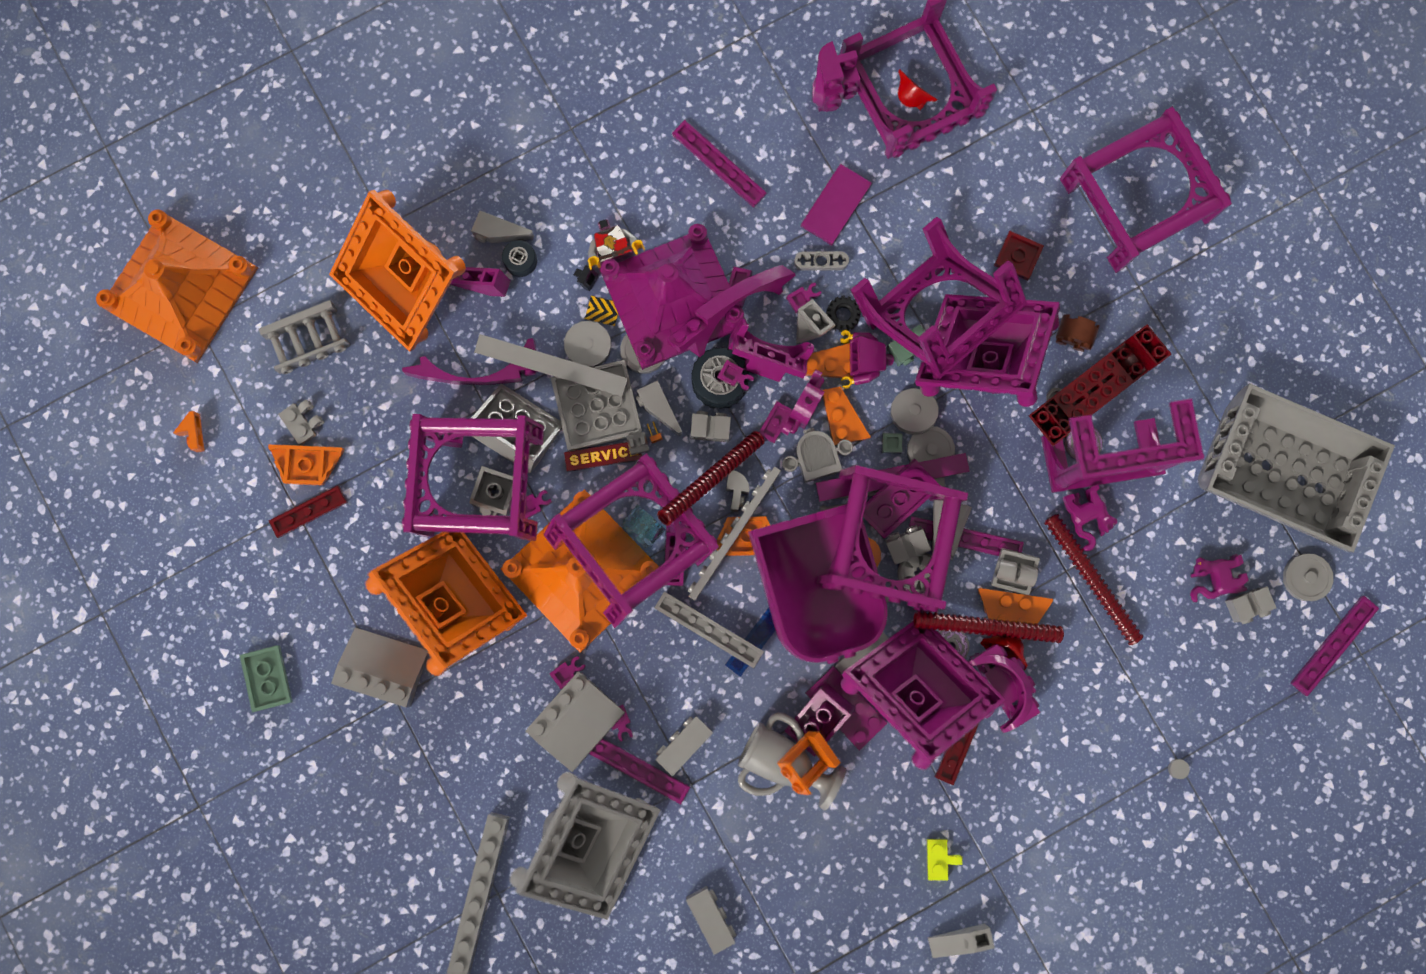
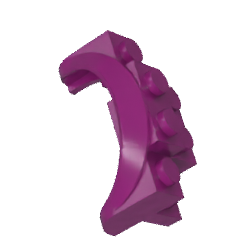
(835, 78)
(768, 358)
(1011, 682)

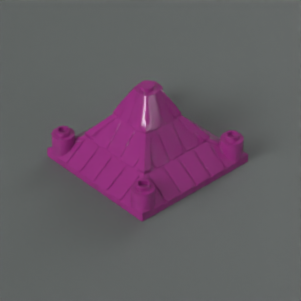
(663, 289)
(1003, 362)
(923, 690)

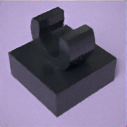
(586, 277)

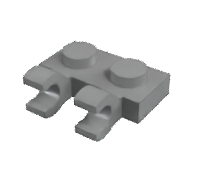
(297, 424)

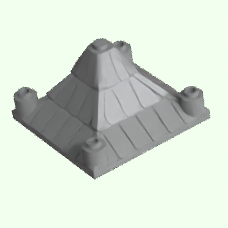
(586, 848)

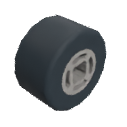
(516, 264)

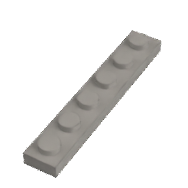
(709, 630)

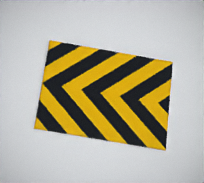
(601, 311)

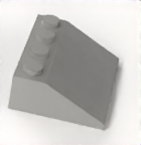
(508, 405)
(380, 667)
(575, 721)

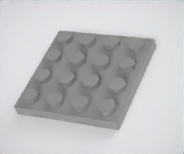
(595, 415)

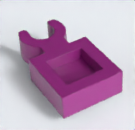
(801, 297)
(732, 374)
(533, 504)
(565, 673)
(621, 725)

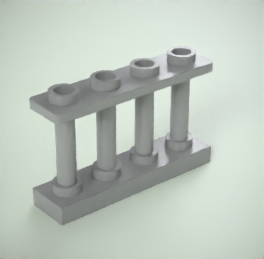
(290, 325)

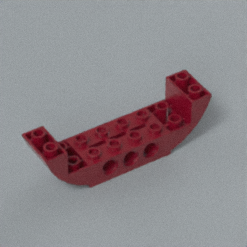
(1100, 383)

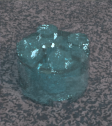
(642, 525)

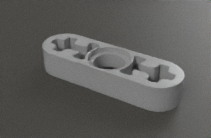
(827, 254)

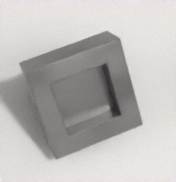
(637, 443)

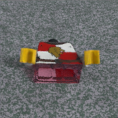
(612, 244)

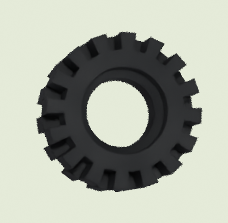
(851, 306)

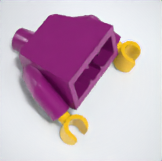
(866, 357)

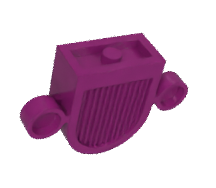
(805, 405)

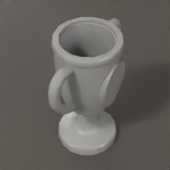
(768, 747)

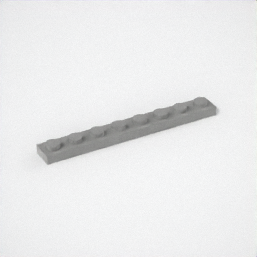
(728, 539)

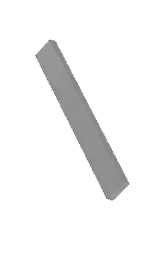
(550, 365)

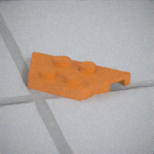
(305, 463)
(742, 545)
(1013, 606)

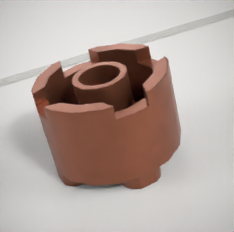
(1077, 332)

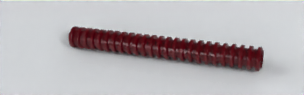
(710, 478)
(1094, 580)
(988, 627)

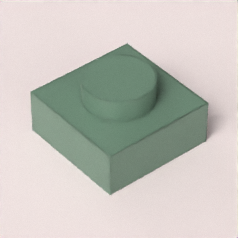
(891, 443)

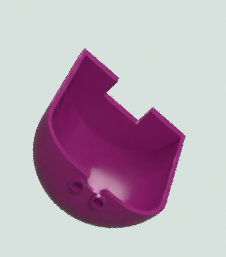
(808, 619)

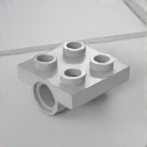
(1015, 571)

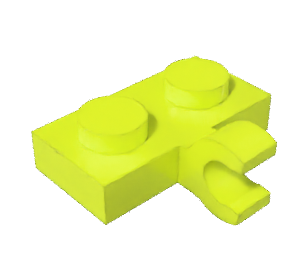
(939, 859)

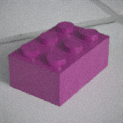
(822, 714)

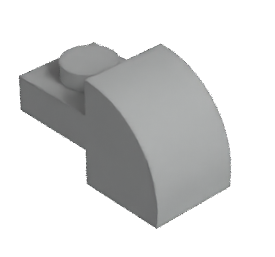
(737, 484)

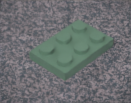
(266, 678)

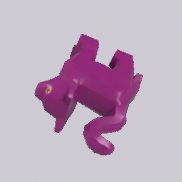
(1087, 512)
(1221, 577)

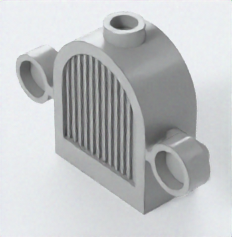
(817, 455)

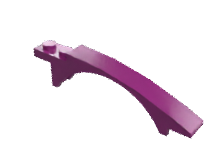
(698, 330)
(509, 374)

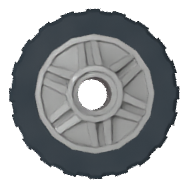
(706, 386)

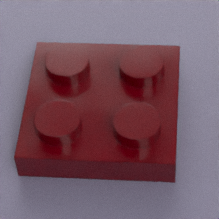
(1020, 252)

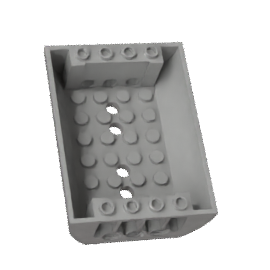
(1295, 444)

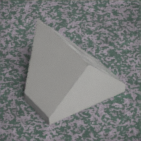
(812, 322)

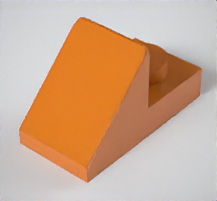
(192, 427)

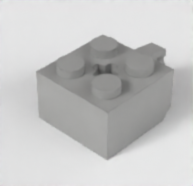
(488, 502)

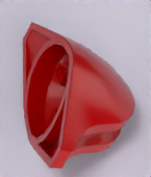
(911, 94)
(1012, 646)

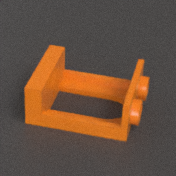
(822, 750)

